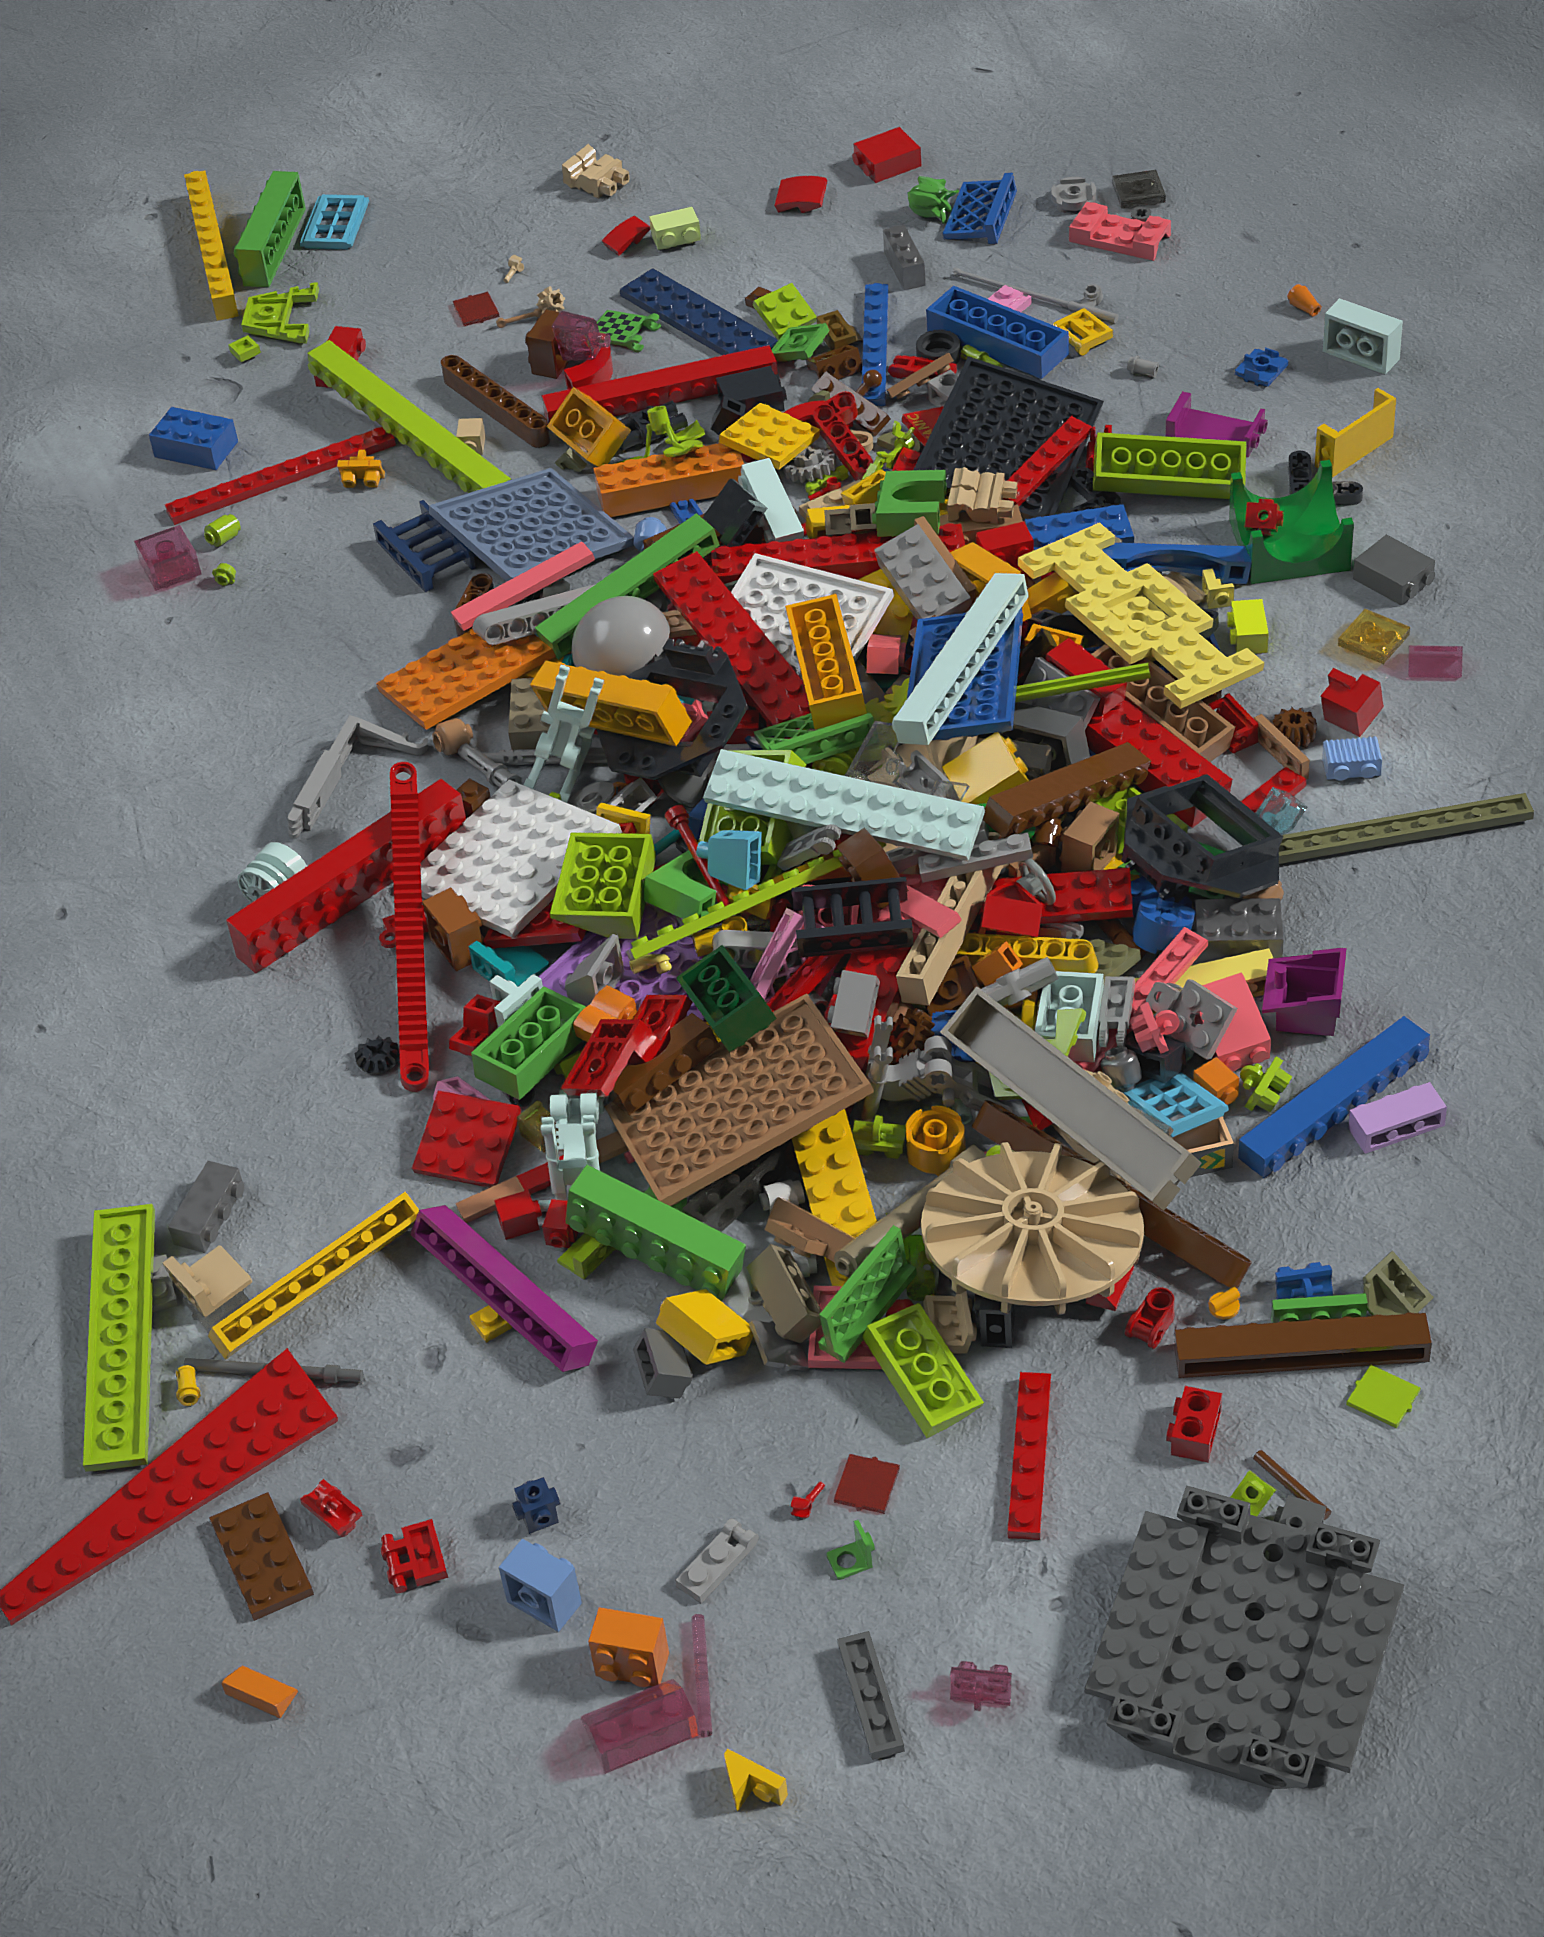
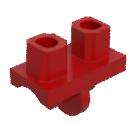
(332, 1508)

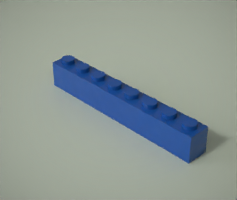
(1333, 1097)

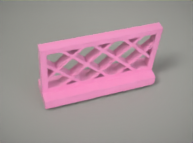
(776, 953)

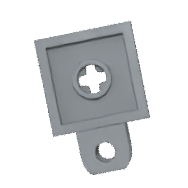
(1186, 1004)

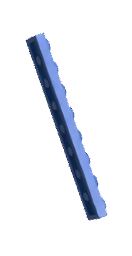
(876, 338)

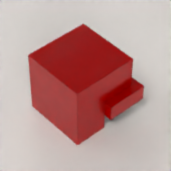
(1351, 702)

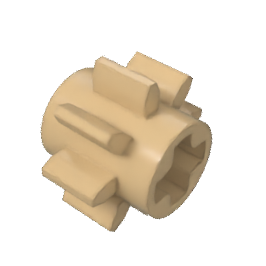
(550, 300)

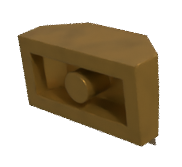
(840, 331)

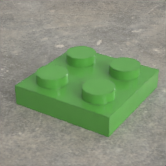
(799, 342)

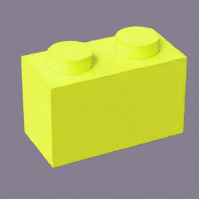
(1248, 626)

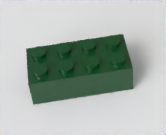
(726, 998)

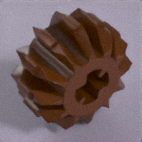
(1296, 726)

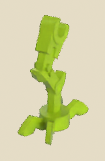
(902, 440)

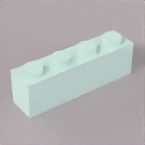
(780, 519)

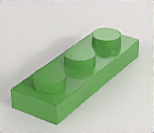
(1319, 1308)

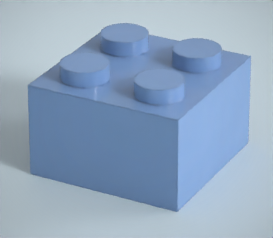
(540, 1584)

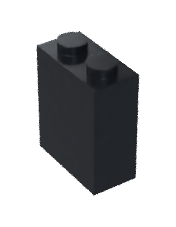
(753, 388)

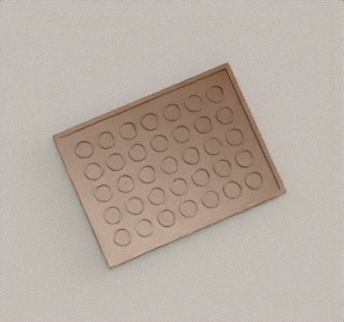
(742, 1103)

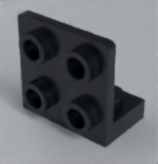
(734, 513)

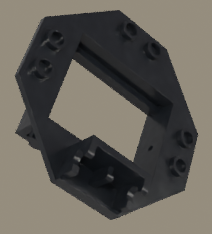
(696, 675)
(1171, 856)

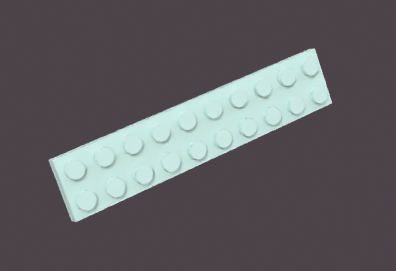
(850, 803)

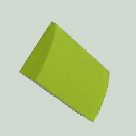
(922, 1369)

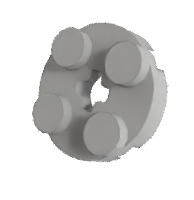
(1063, 195)

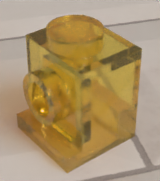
(530, 1125)

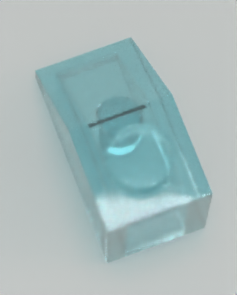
(1281, 810)

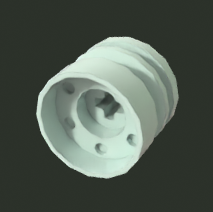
(269, 869)

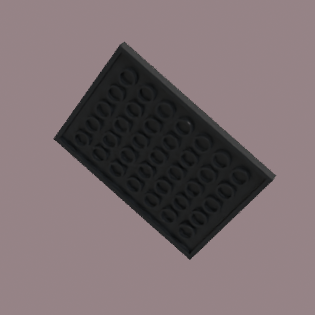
(999, 422)

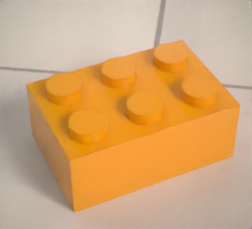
(588, 428)

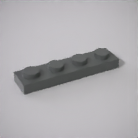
(870, 1695)

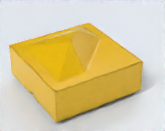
(1029, 1013)

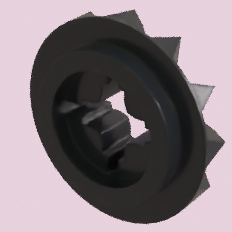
(380, 1062)

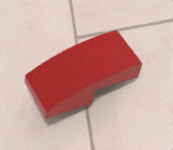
(625, 233)

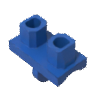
(1302, 1283)

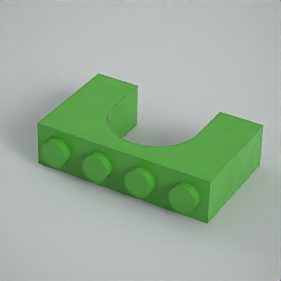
(908, 497)
(676, 889)

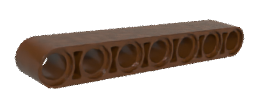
(495, 401)

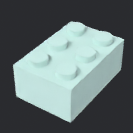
(1362, 336)
(1072, 992)

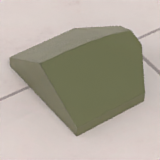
(1394, 1288)

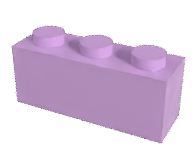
(1397, 1117)

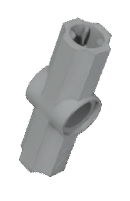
(1020, 983)

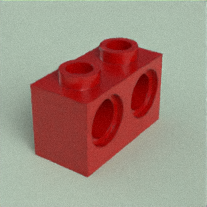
(1200, 1423)

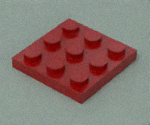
(466, 1139)

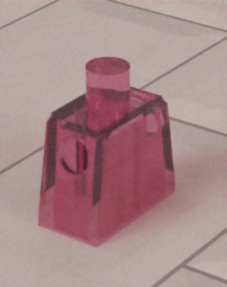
(578, 336)

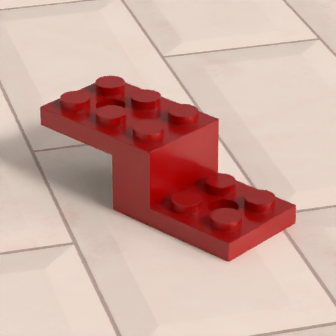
(625, 1042)

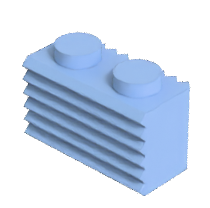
(1352, 758)

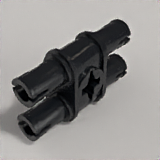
(637, 424)

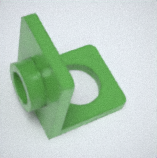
(860, 1549)

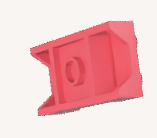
(1118, 234)

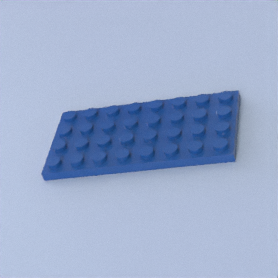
(991, 695)

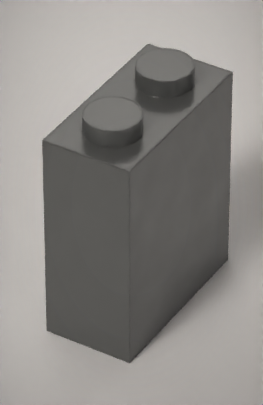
(1394, 569)

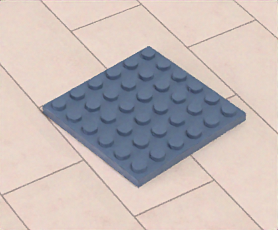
(529, 522)

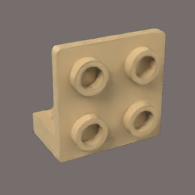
(209, 1280)

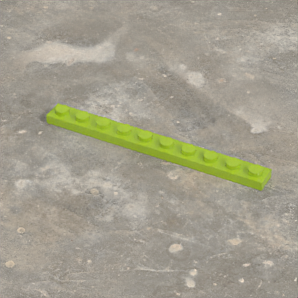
(741, 902)

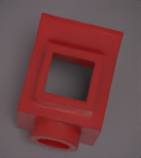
(555, 1229)

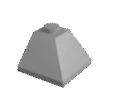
(596, 971)

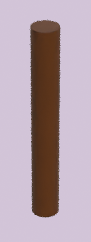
(1286, 1479)

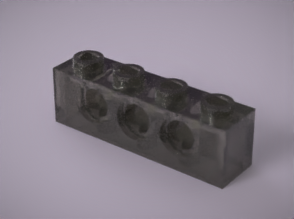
(733, 1193)

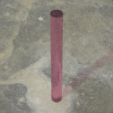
(701, 1675)

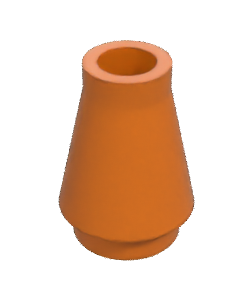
(1302, 299)

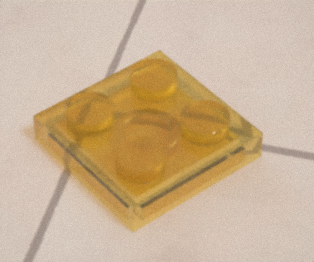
(1374, 636)

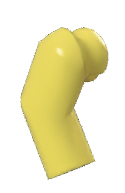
(648, 961)

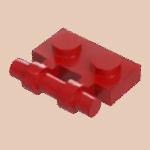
(424, 1554)

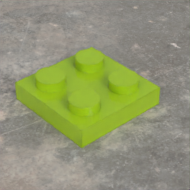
(784, 309)

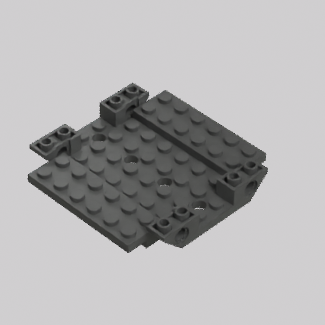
(1186, 1625)

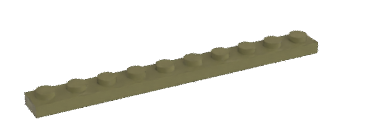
(1405, 827)

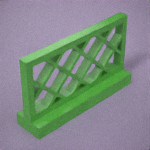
(815, 744)
(866, 1296)

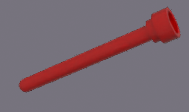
(678, 819)

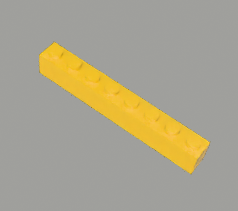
(314, 1276)

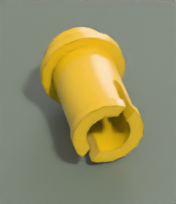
(187, 1391)

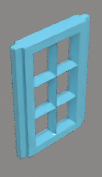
(350, 231)
(1184, 1085)

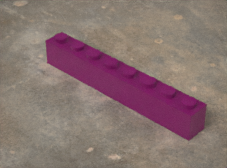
(504, 1288)

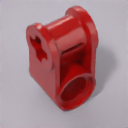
(1152, 1322)

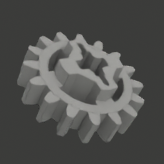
(810, 464)

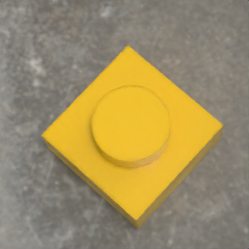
(489, 1323)

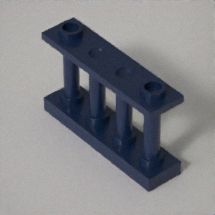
(411, 561)

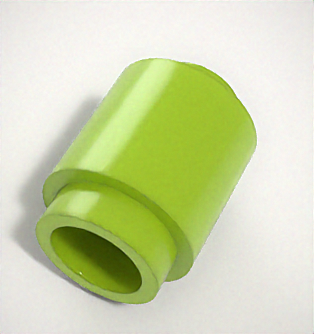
(222, 530)

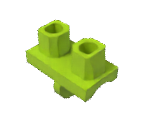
(1273, 1076)
(879, 1137)
(1254, 1491)

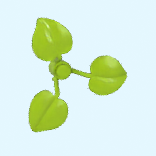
(660, 424)

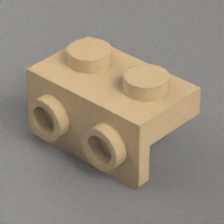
(952, 1320)

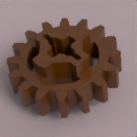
(910, 1033)

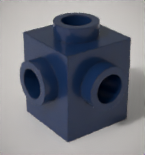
(536, 1505)

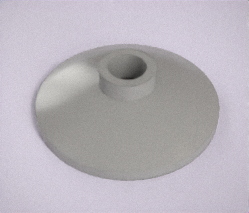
(592, 795)

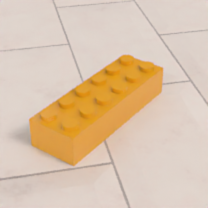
(825, 661)
(623, 704)

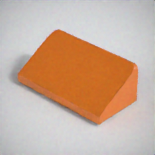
(259, 1691)

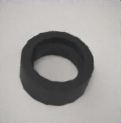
(938, 339)

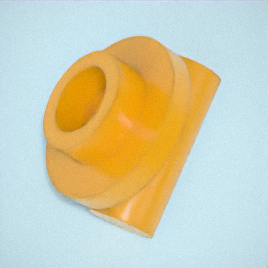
(1225, 1304)

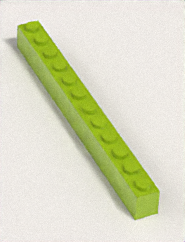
(403, 419)

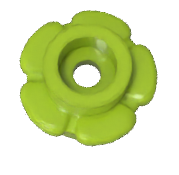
(224, 574)

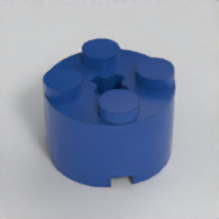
(1160, 922)

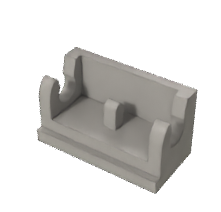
(920, 774)

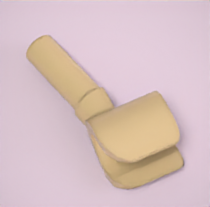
(516, 265)

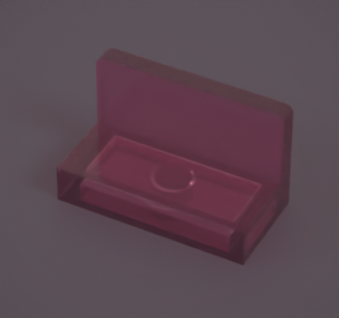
(1435, 661)

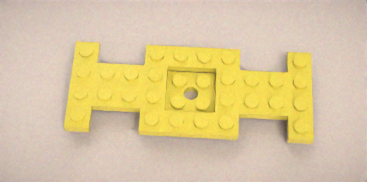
(1133, 626)

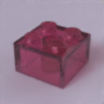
(167, 557)

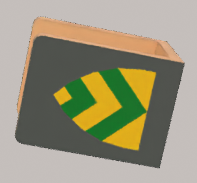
(1210, 1145)

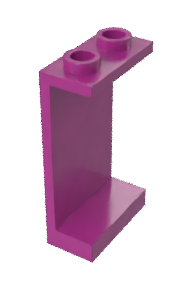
(1198, 424)

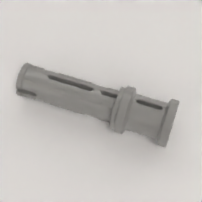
(496, 773)

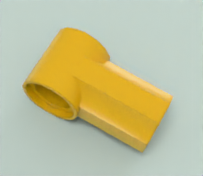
(703, 939)

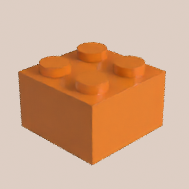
(628, 1647)

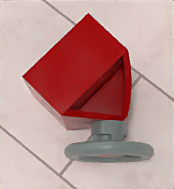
(1012, 906)

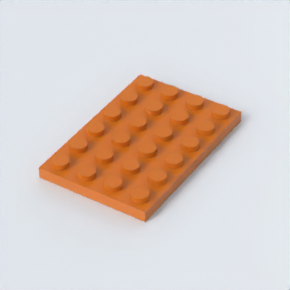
(460, 675)

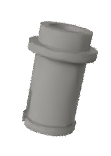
(1142, 366)

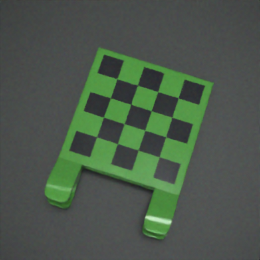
(624, 327)

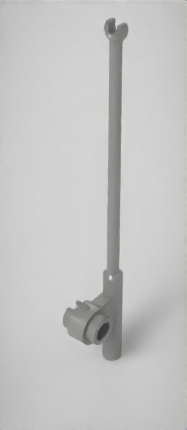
(1092, 296)

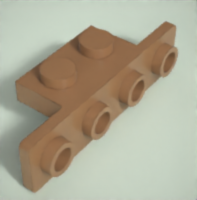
(804, 1231)

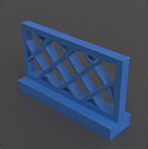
(996, 210)

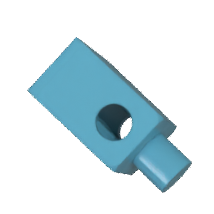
(733, 857)

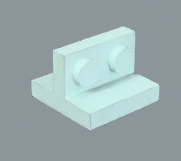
(512, 996)

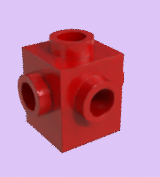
(1256, 511)

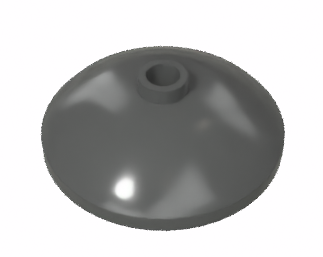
(684, 787)

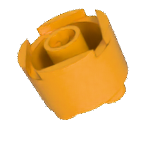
(934, 1139)

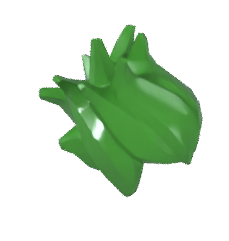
(930, 198)

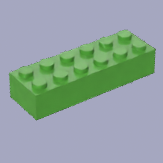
(270, 229)
(653, 1233)

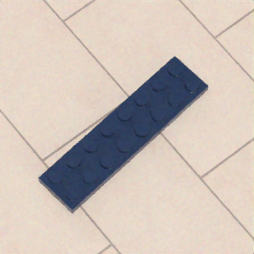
(694, 314)

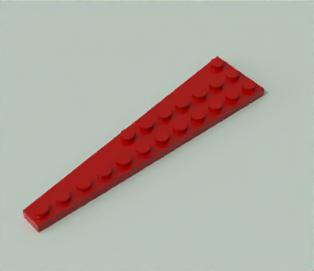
(234, 1441)

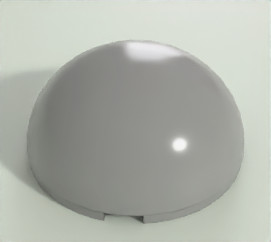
(619, 635)

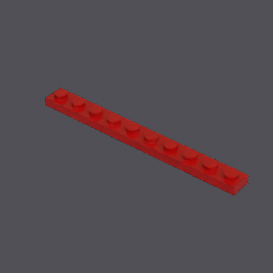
(277, 475)

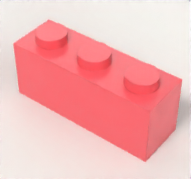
(885, 654)

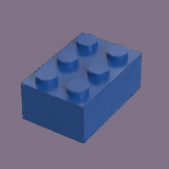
(193, 438)

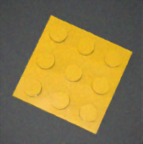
(769, 434)

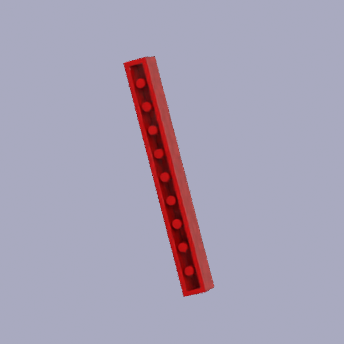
(666, 384)

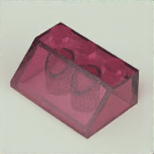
(640, 1725)

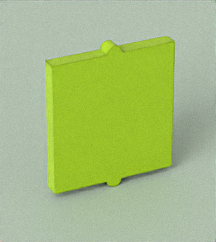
(1383, 1396)

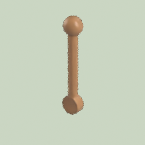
(501, 322)

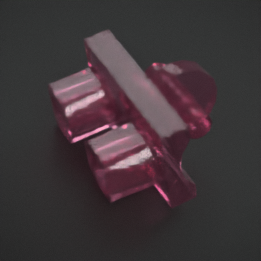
(981, 1685)

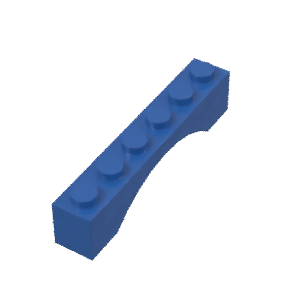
(1229, 563)

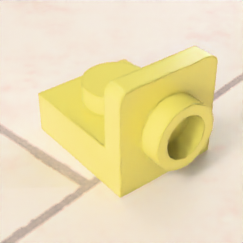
(1216, 594)

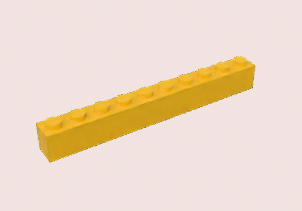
(211, 245)

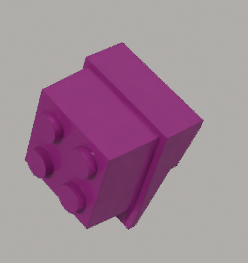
(1306, 991)

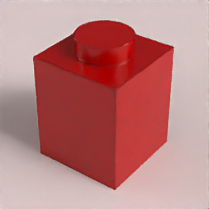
(518, 1214)

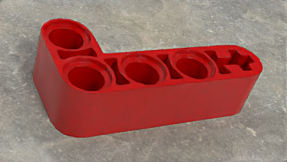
(837, 425)

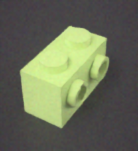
(675, 228)

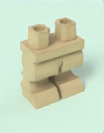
(594, 175)
(981, 496)

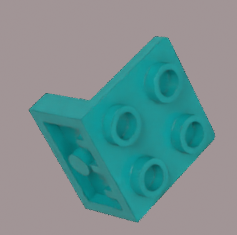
(509, 963)

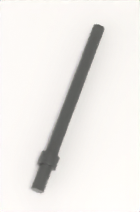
(329, 1373)

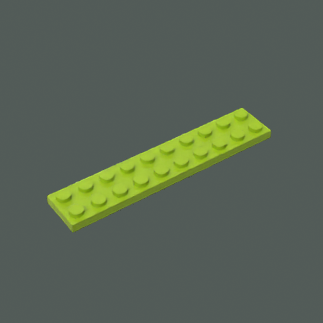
(119, 1338)

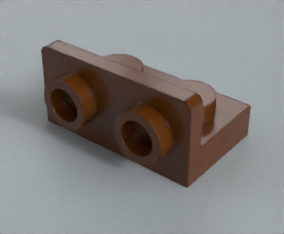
(837, 362)

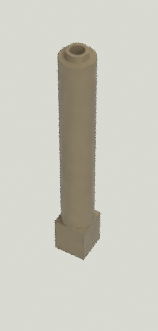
(905, 1216)

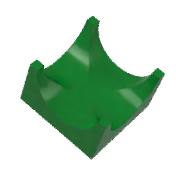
(1306, 543)

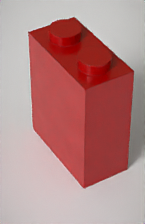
(887, 154)

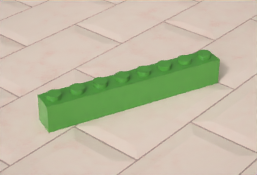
(631, 579)

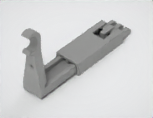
(328, 768)

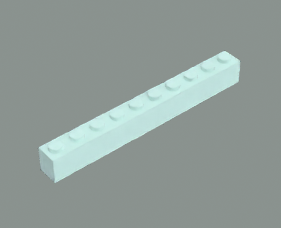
(960, 659)

